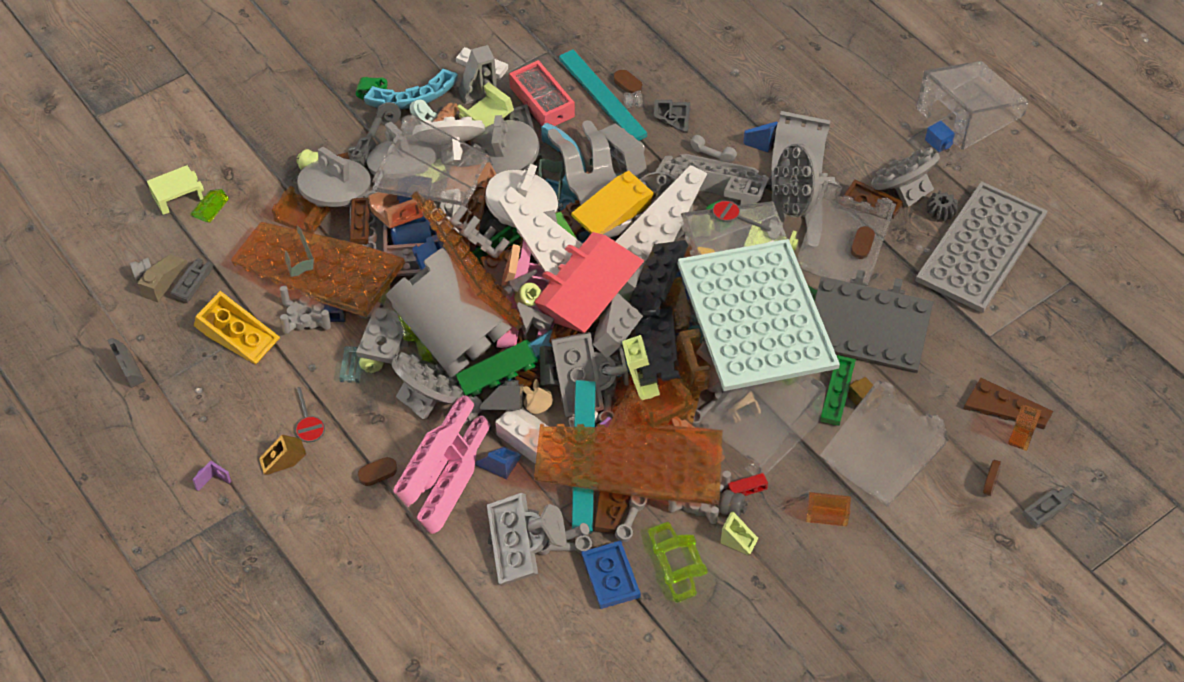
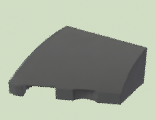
(673, 113)
(126, 362)
(548, 369)

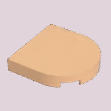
(511, 265)

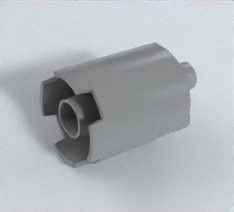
(446, 313)

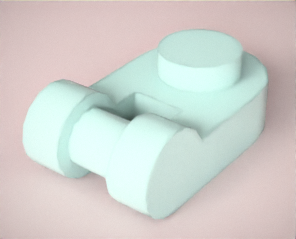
(421, 109)

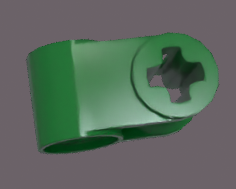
(366, 84)

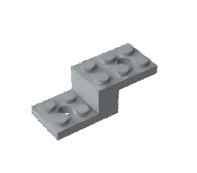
(382, 327)

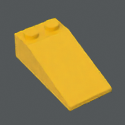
(614, 204)
(235, 328)

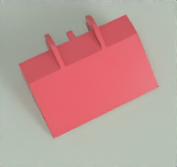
(587, 282)

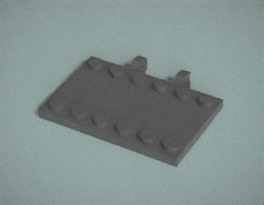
(874, 322)

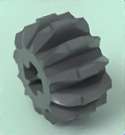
(942, 205)

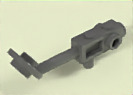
(365, 145)

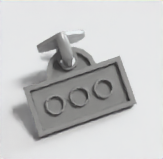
(578, 361)
(516, 539)

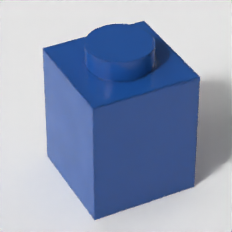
(940, 136)

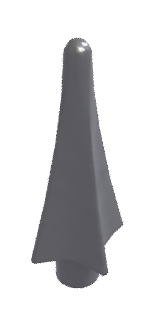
(515, 284)

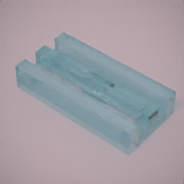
(350, 377)

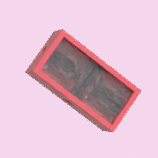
(542, 94)

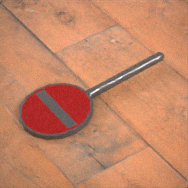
(729, 211)
(310, 427)

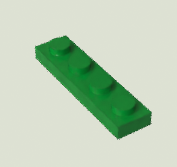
(838, 391)

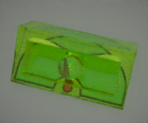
(210, 205)

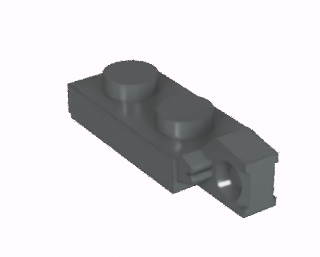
(1047, 506)

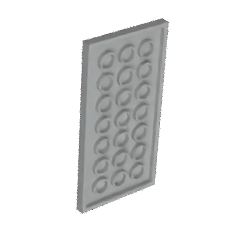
(981, 246)

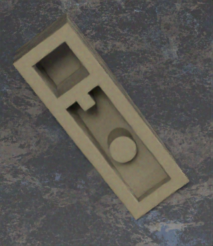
(160, 277)

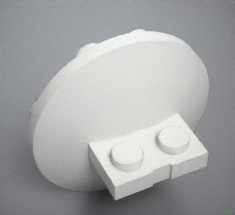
(461, 129)
(524, 182)

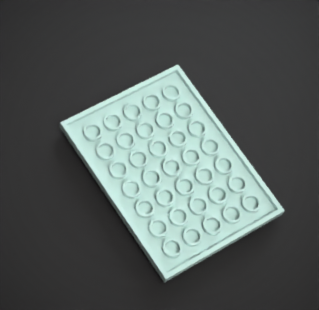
(757, 314)

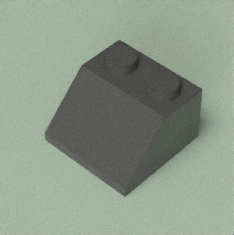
(505, 397)

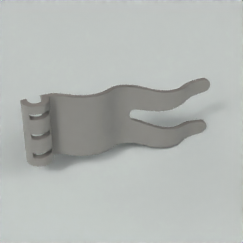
(795, 134)
(585, 184)

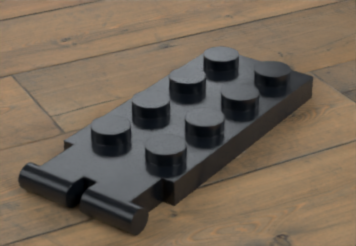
(657, 277)
(660, 346)

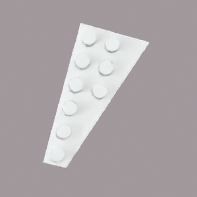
(663, 218)
(542, 234)

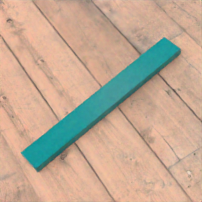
(602, 94)
(583, 414)

